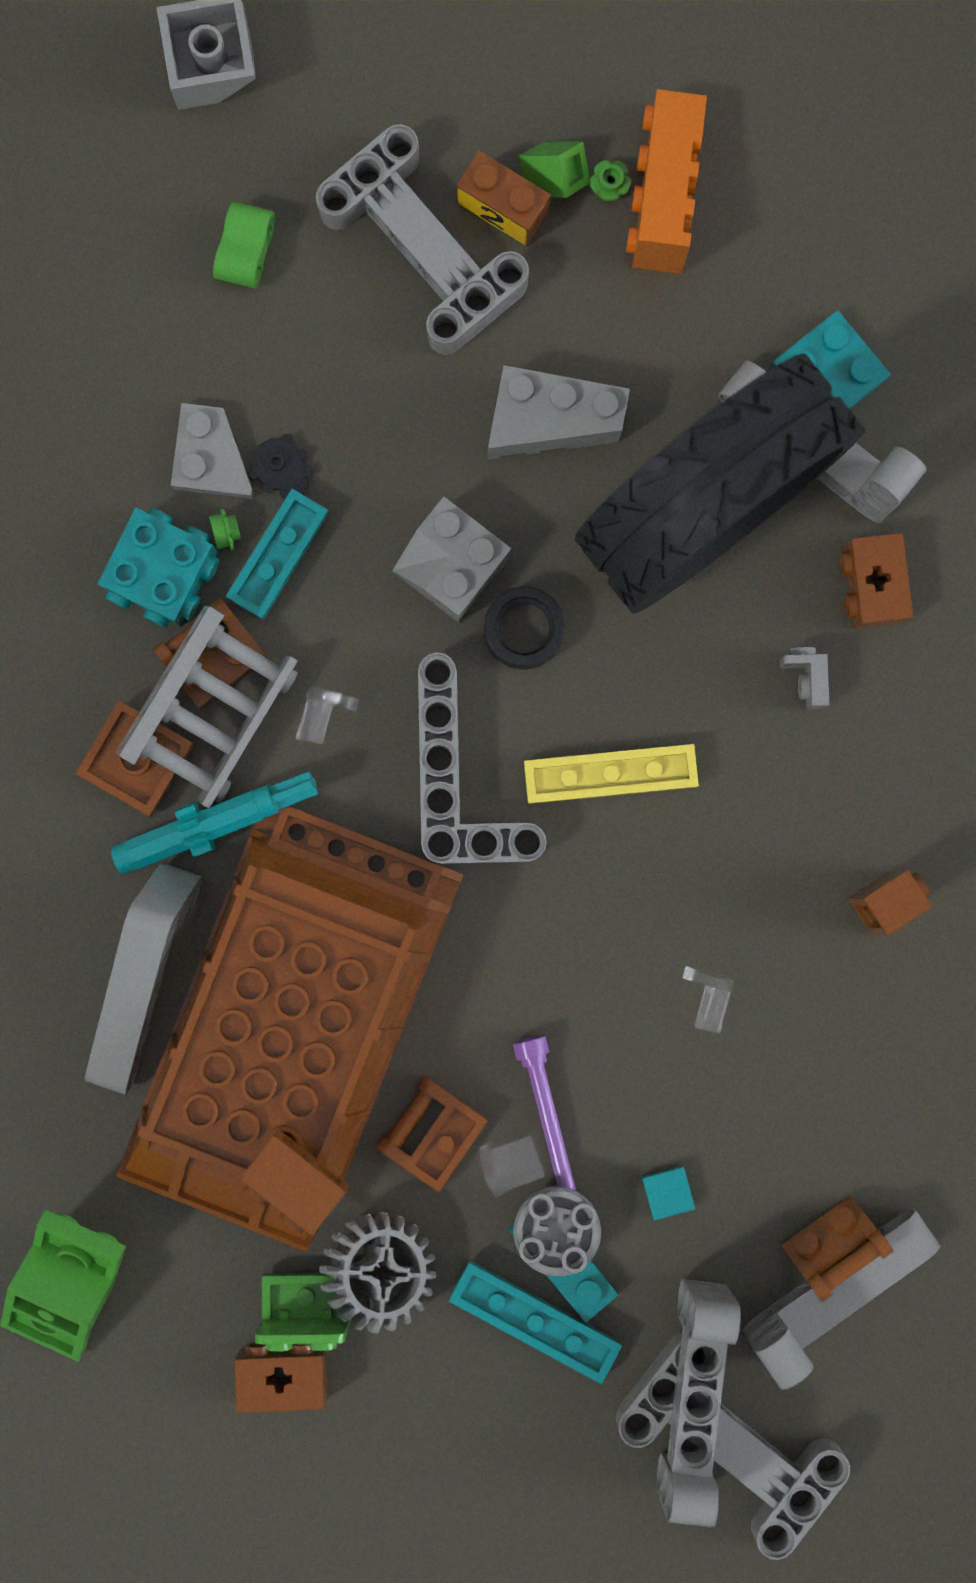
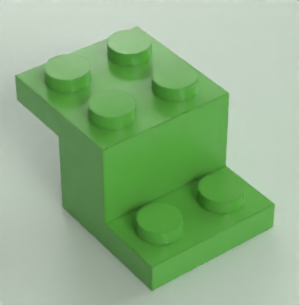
(62, 1284)

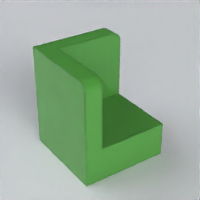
(556, 167)

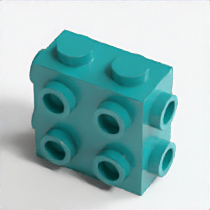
(159, 568)

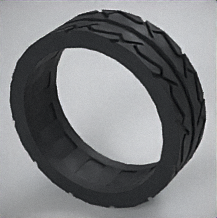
(718, 482)

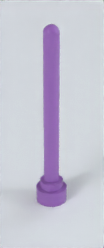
(532, 1054)

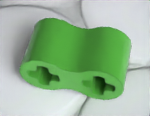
(244, 244)

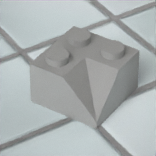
(206, 50)
(452, 559)

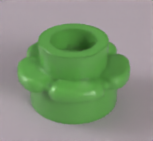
(606, 190)
(224, 529)

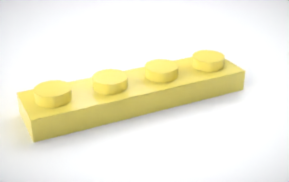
(611, 773)

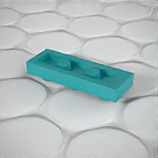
(277, 554)

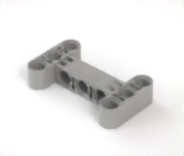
(421, 238)
(743, 1455)
(685, 1478)

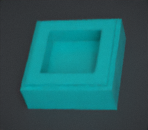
(668, 1192)

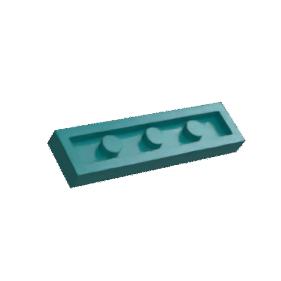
(535, 1322)

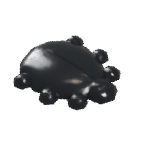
(280, 466)

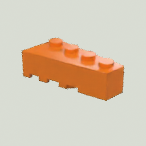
(669, 181)

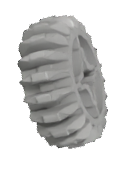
(378, 1289)

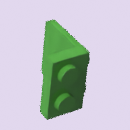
(298, 1313)

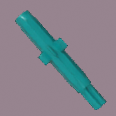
(199, 827)

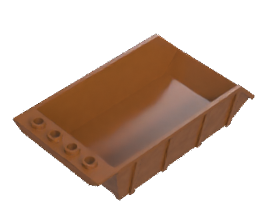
(288, 1015)

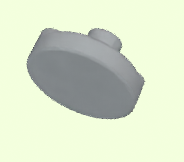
(557, 1231)

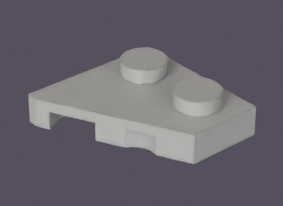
(208, 455)

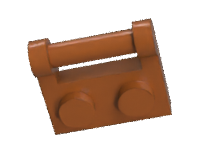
(213, 660)
(444, 1141)
(831, 1240)

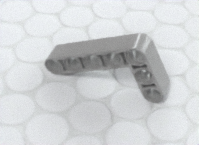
(857, 476)
(448, 780)
(137, 975)
(801, 1318)

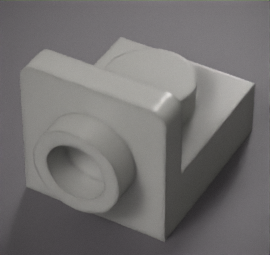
(814, 684)

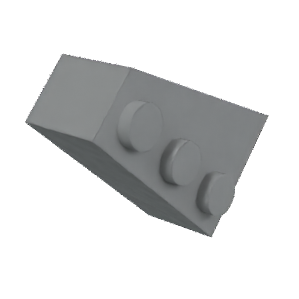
(553, 412)

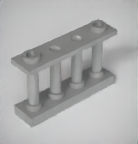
(165, 707)

